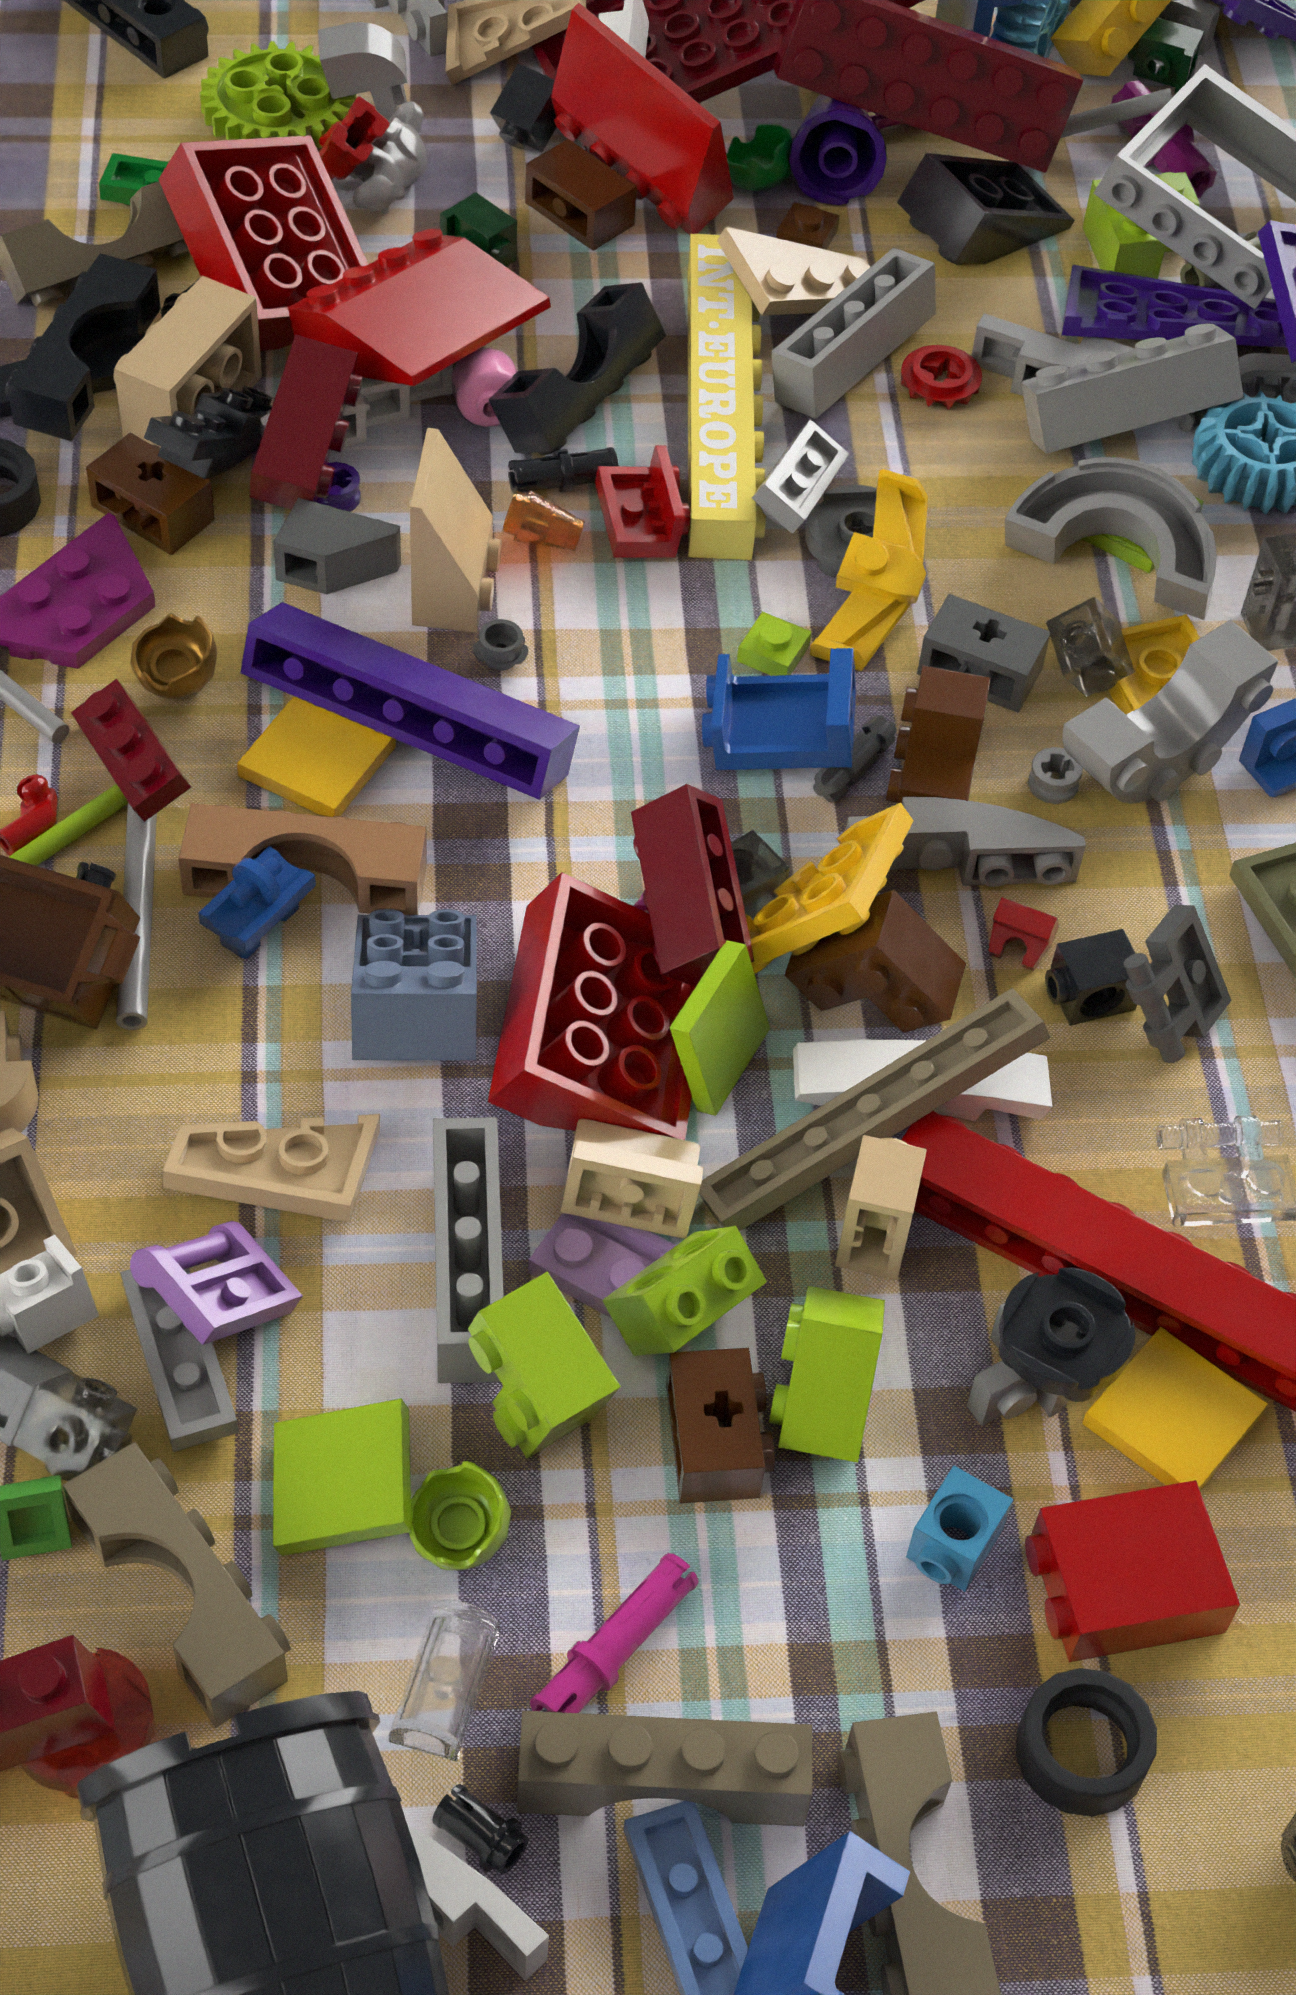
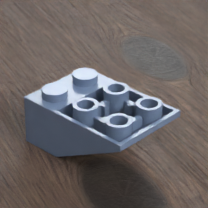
(414, 986)

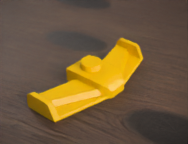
(880, 571)

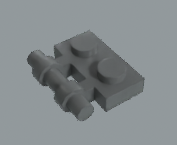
(1186, 973)

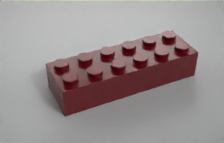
(930, 76)

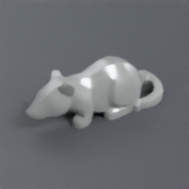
(394, 163)

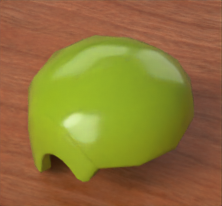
(459, 1517)

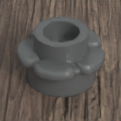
(500, 645)

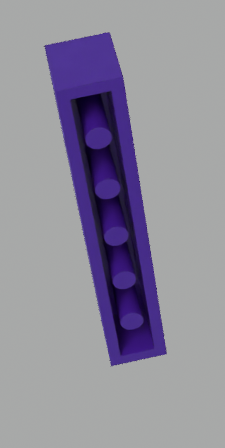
(410, 700)

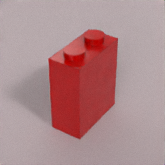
(1131, 1571)

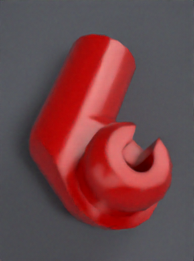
(37, 814)

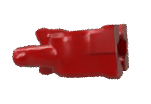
(350, 139)

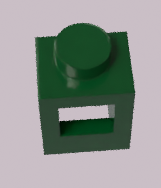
(1167, 53)
(483, 226)

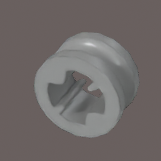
(1049, 789)

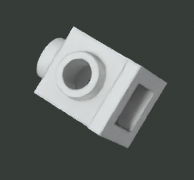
(44, 1297)

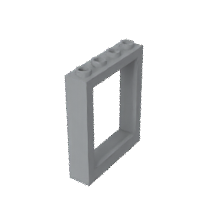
(1237, 127)

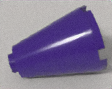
(837, 152)

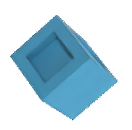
(961, 1504)

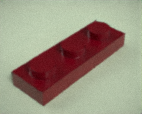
(130, 750)

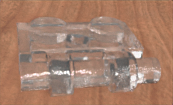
(1230, 1188)

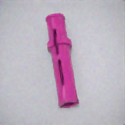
(595, 1662)

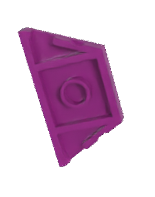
(77, 599)

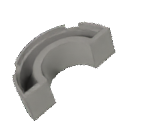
(1124, 501)
(1179, 728)

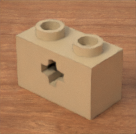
(880, 1206)

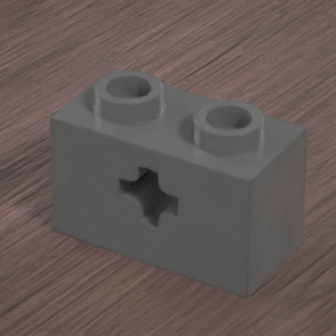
(988, 645)

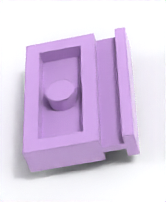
(594, 1257)

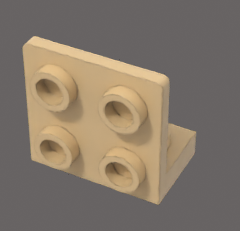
(632, 1178)

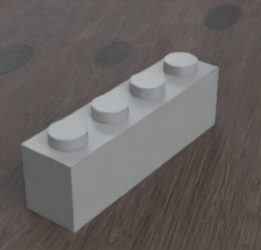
(854, 332)
(1132, 388)
(465, 1238)

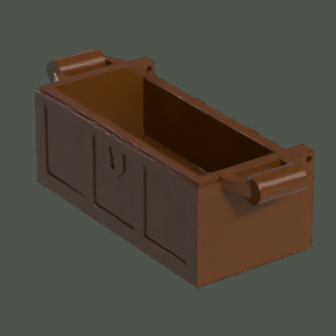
(62, 942)

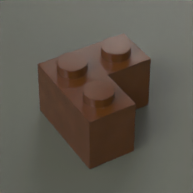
(943, 735)
(888, 960)

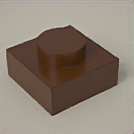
(808, 226)

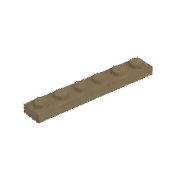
(873, 1108)

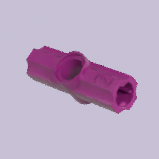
(1179, 153)

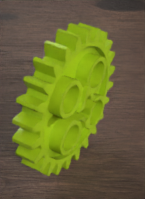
(270, 95)

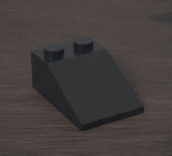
(979, 207)

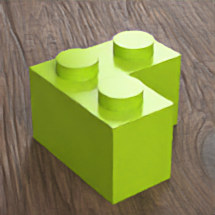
(1122, 244)
(835, 1361)
(544, 1362)

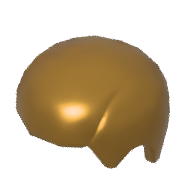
(174, 657)

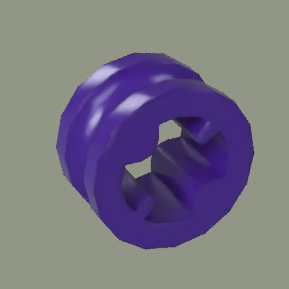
(344, 488)

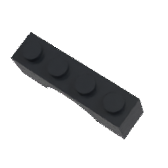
(108, 306)
(614, 337)

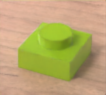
(773, 645)

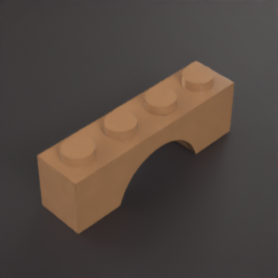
(374, 860)

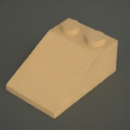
(449, 543)

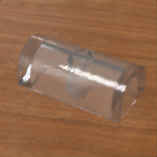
(445, 1679)

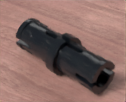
(559, 471)

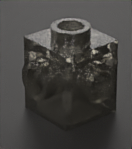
(74, 1424)

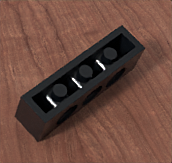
(157, 32)

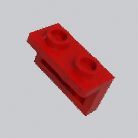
(643, 507)

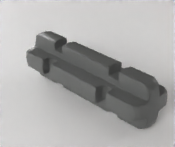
(874, 740)

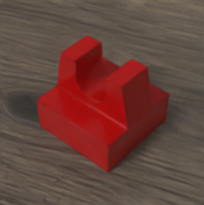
(1024, 924)

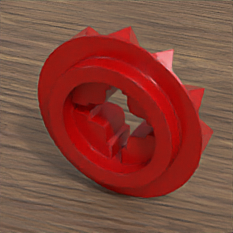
(929, 362)

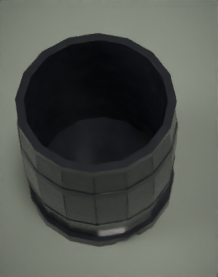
(265, 1860)

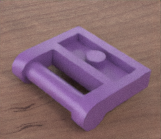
(220, 1298)

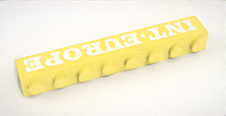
(722, 407)

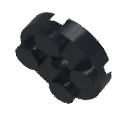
(1057, 1365)

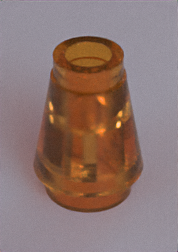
(541, 522)

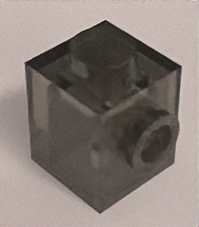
(1090, 647)

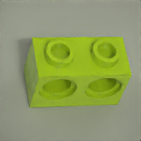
(684, 1291)

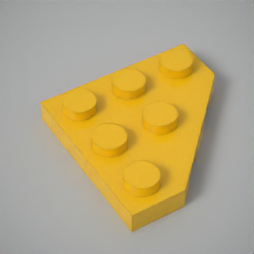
(832, 894)

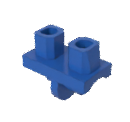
(256, 901)

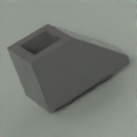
(334, 548)

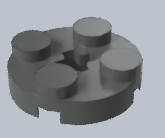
(831, 523)

